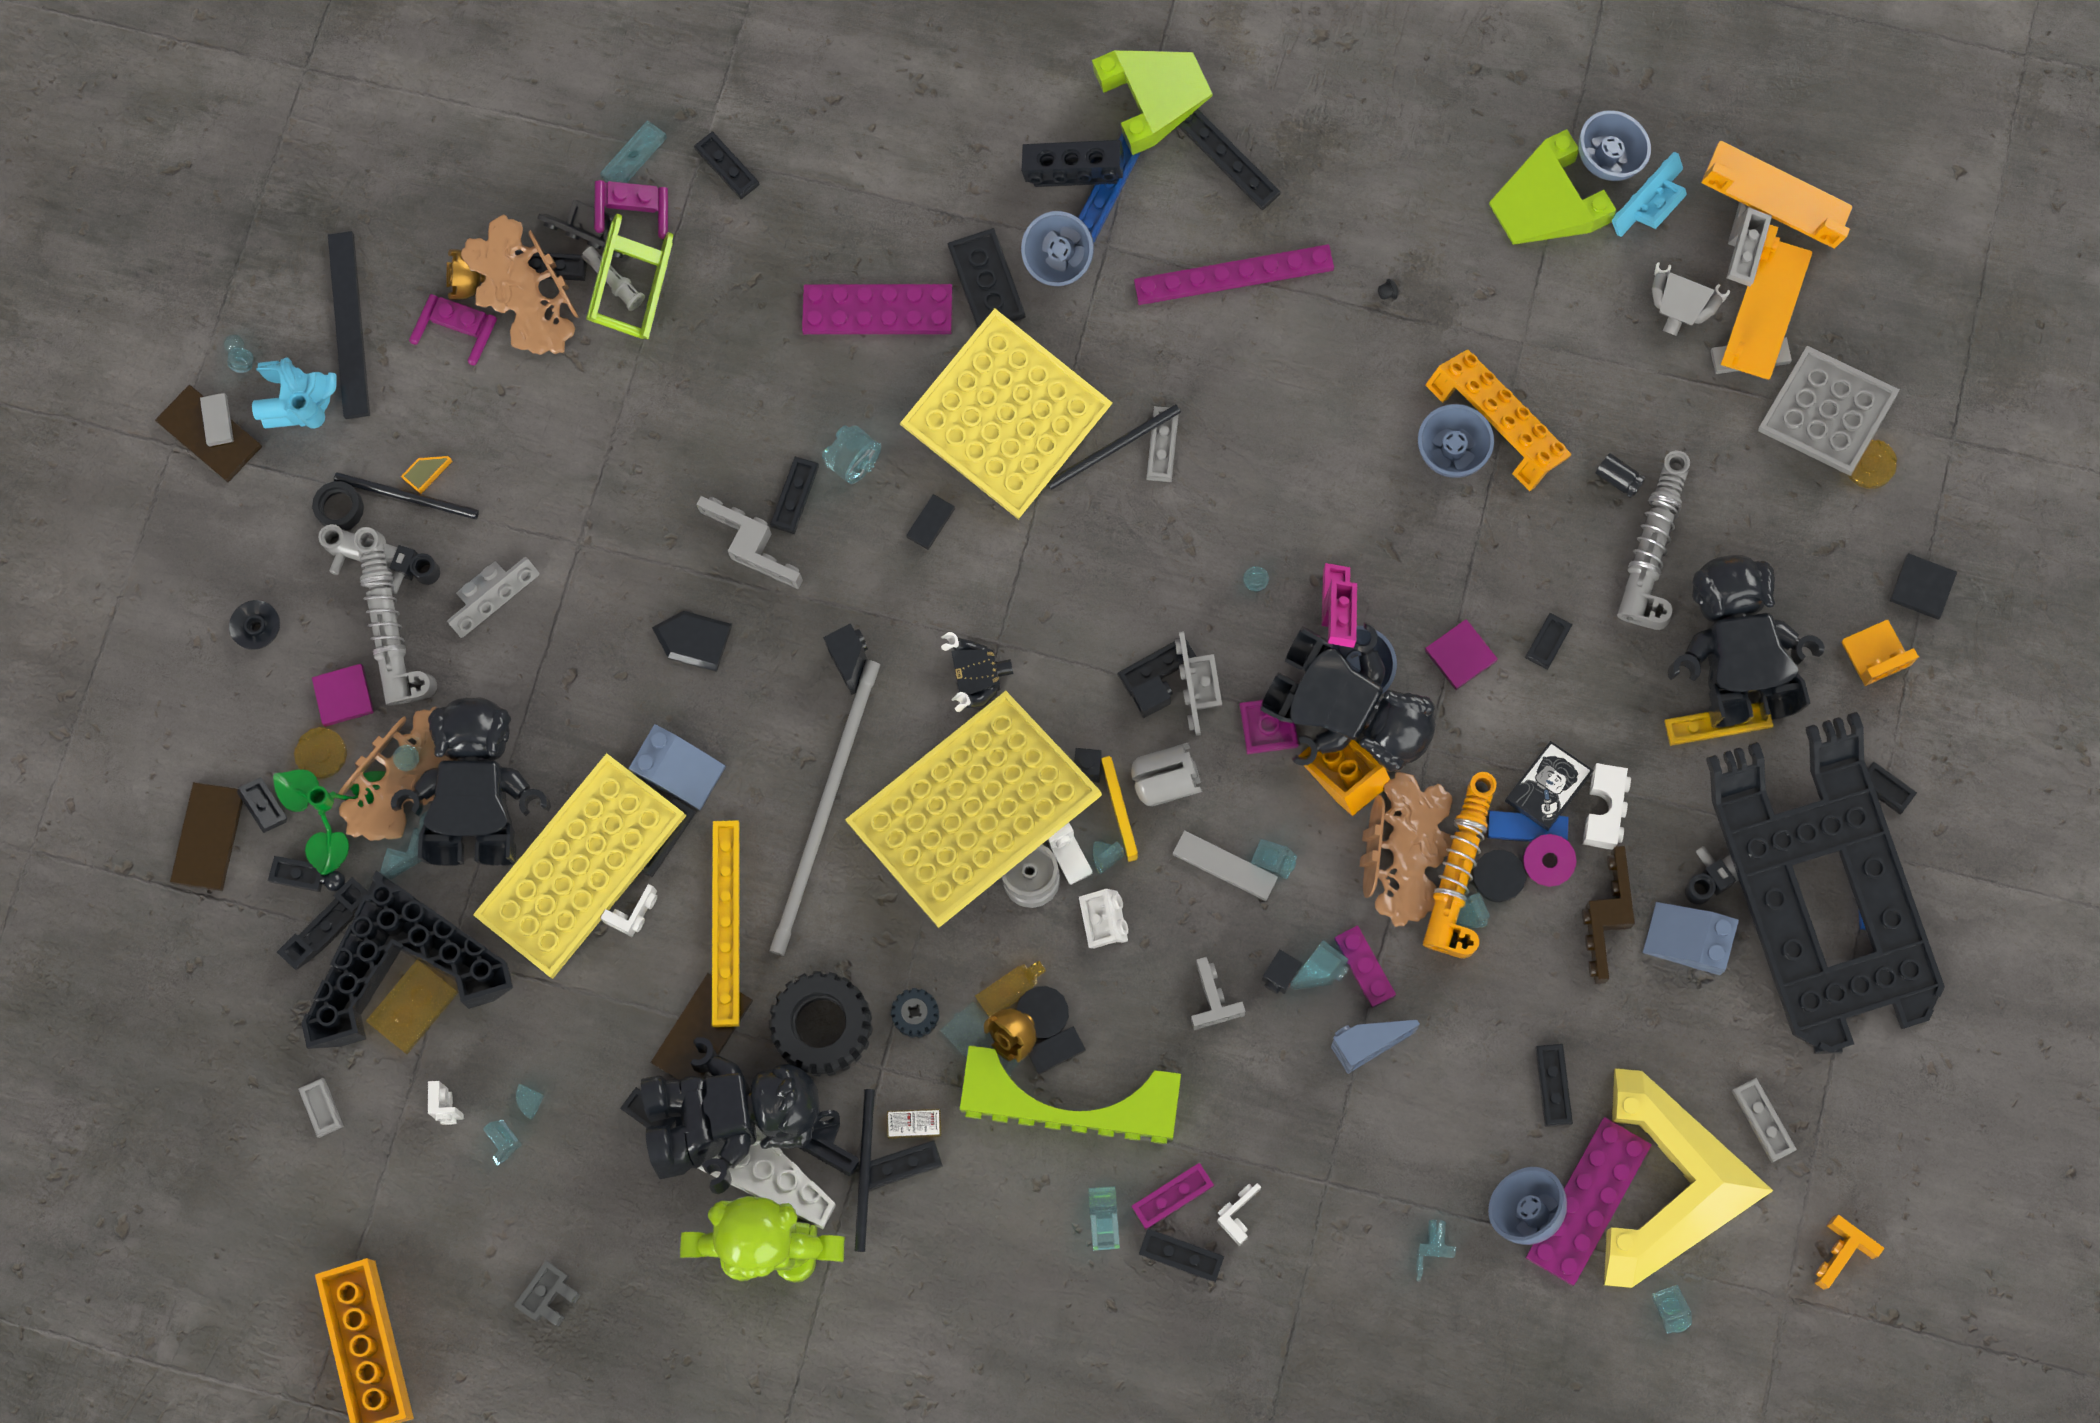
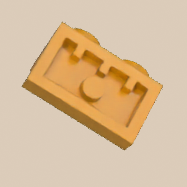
(1877, 652)

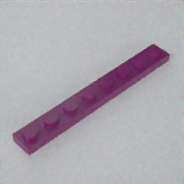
(1233, 274)

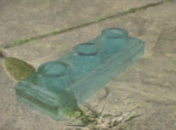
(642, 145)

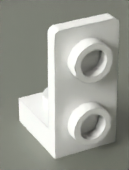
(1069, 855)
(619, 919)
(1236, 1228)

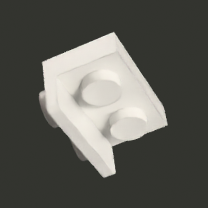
(1103, 918)
(440, 1104)

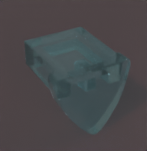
(1106, 855)
(1474, 913)
(503, 1140)

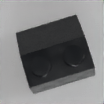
(848, 652)

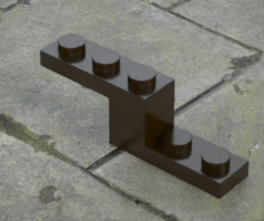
(1608, 914)

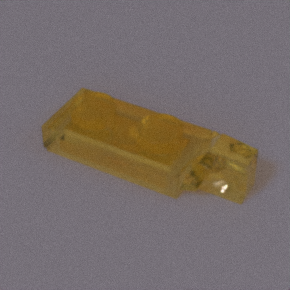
(1009, 988)

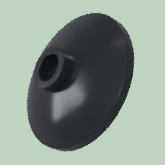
(249, 615)

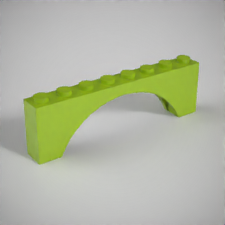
(1144, 1113)

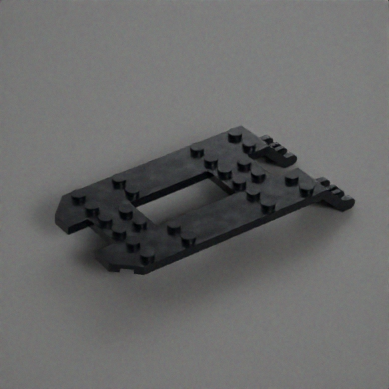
(1844, 822)

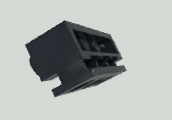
(1073, 163)

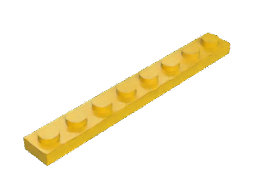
(726, 924)

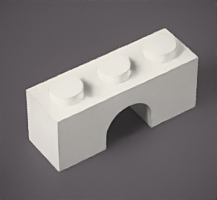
(1610, 784)

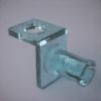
(1435, 1246)

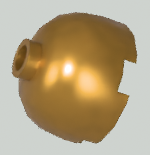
(460, 277)
(1012, 1033)

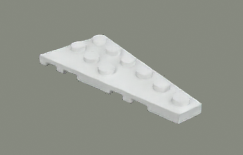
(776, 1177)

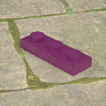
(1365, 966)
(1172, 1196)

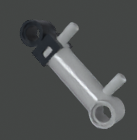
(400, 560)
(1715, 878)

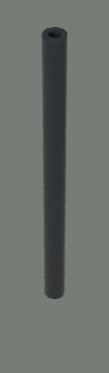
(1114, 446)
(407, 496)
(864, 1170)

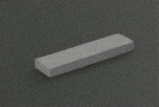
(1225, 865)

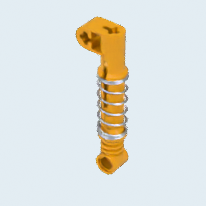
(1451, 893)

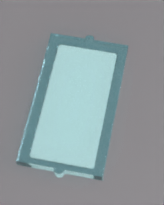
(968, 1030)

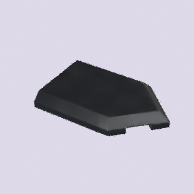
(693, 639)

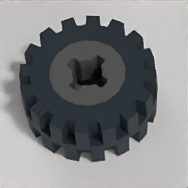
(922, 1019)

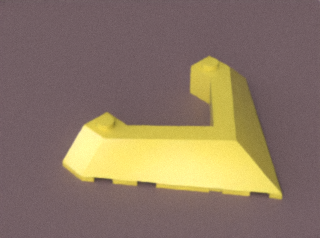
(1717, 1192)

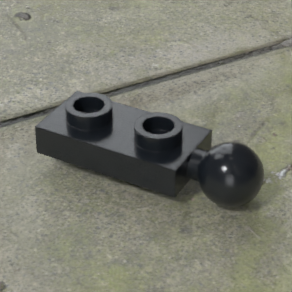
(303, 875)

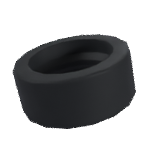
(328, 491)

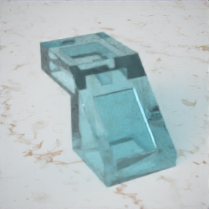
(397, 862)
(1104, 1218)

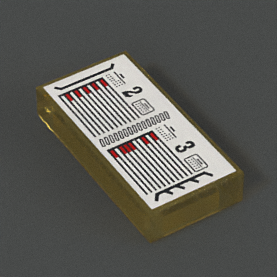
(914, 1123)

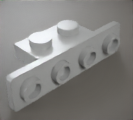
(489, 592)
(1202, 682)

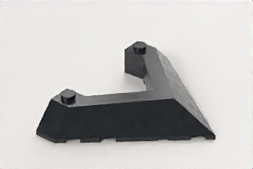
(382, 927)

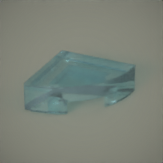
(528, 1100)

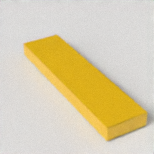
(1698, 727)
(1119, 808)

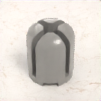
(1165, 775)

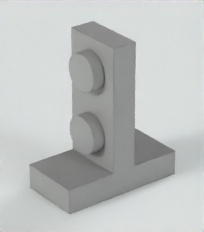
(1214, 998)

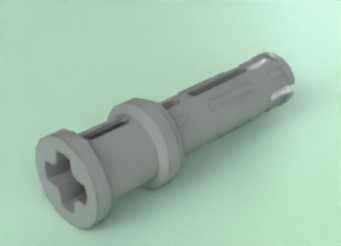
(620, 285)

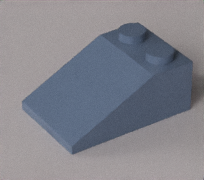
(676, 767)
(1691, 937)
(1366, 1041)

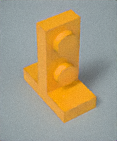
(1843, 1250)

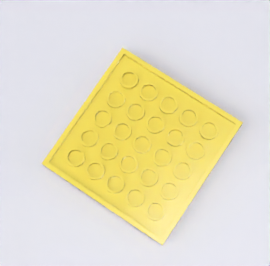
(1006, 413)

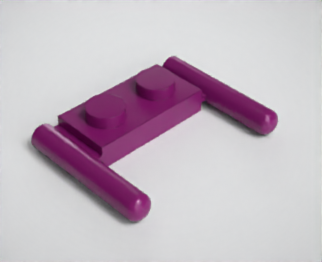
(631, 197)
(457, 318)

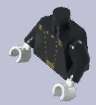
(975, 671)

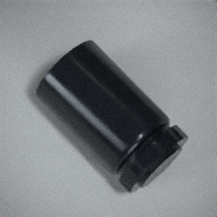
(1620, 475)

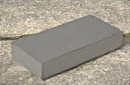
(216, 419)
(321, 1107)

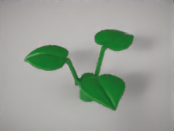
(302, 787)

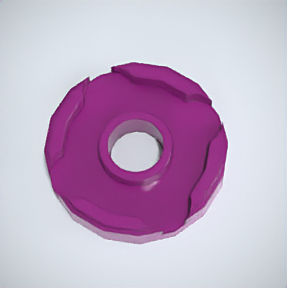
(1565, 860)

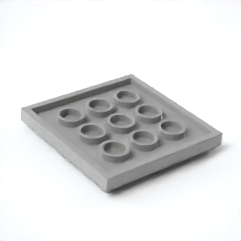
(1828, 410)

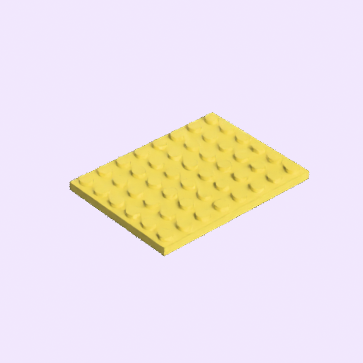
(973, 808)

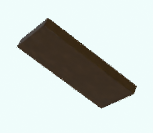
(185, 423)
(207, 837)
(694, 1022)

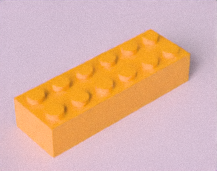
(364, 1344)

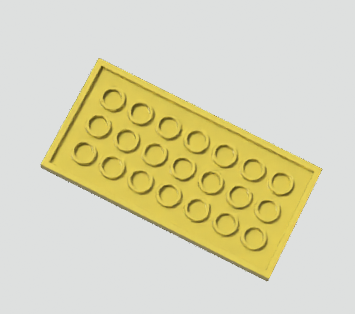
(579, 865)

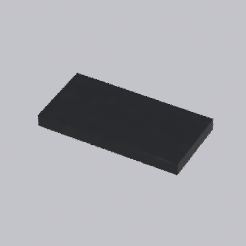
(985, 276)

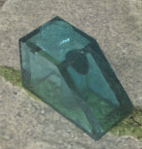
(1321, 968)

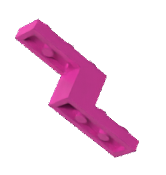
(1339, 605)

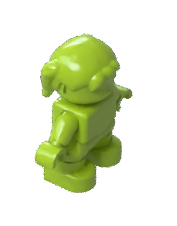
(759, 1237)

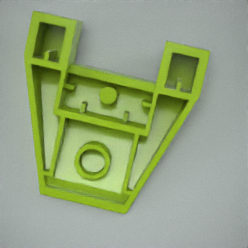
(1163, 85)
(1542, 200)

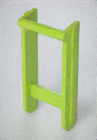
(639, 251)

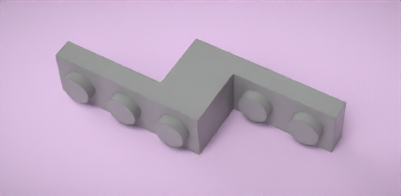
(1748, 239)
(750, 541)

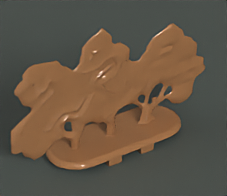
(514, 286)
(379, 819)
(1414, 843)

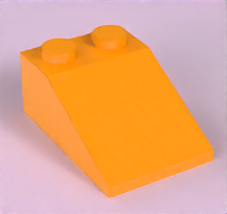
(1349, 776)

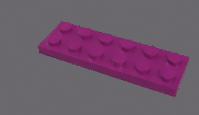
(877, 309)
(1591, 1200)

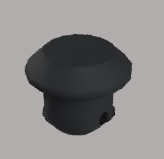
(1388, 290)

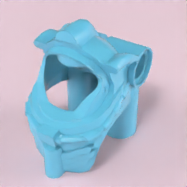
(301, 396)

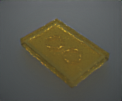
(412, 1006)

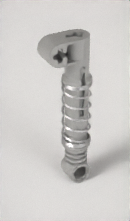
(1651, 546)
(383, 617)

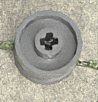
(1037, 888)

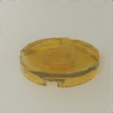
(1875, 466)
(321, 752)

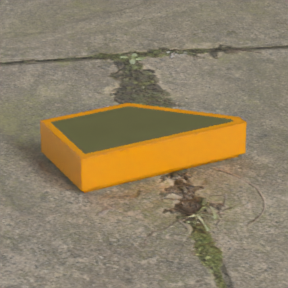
(425, 471)

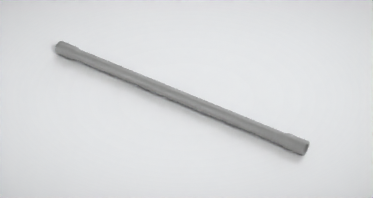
(783, 932)

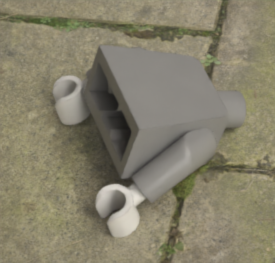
(1683, 300)

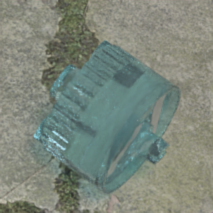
(852, 454)

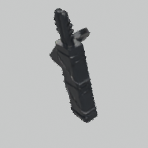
(823, 1145)

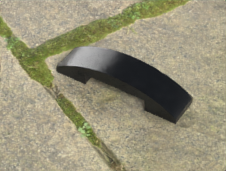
(324, 927)

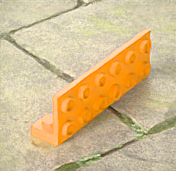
(1778, 194)
(1767, 307)
(1504, 412)

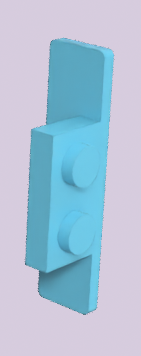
(1654, 199)

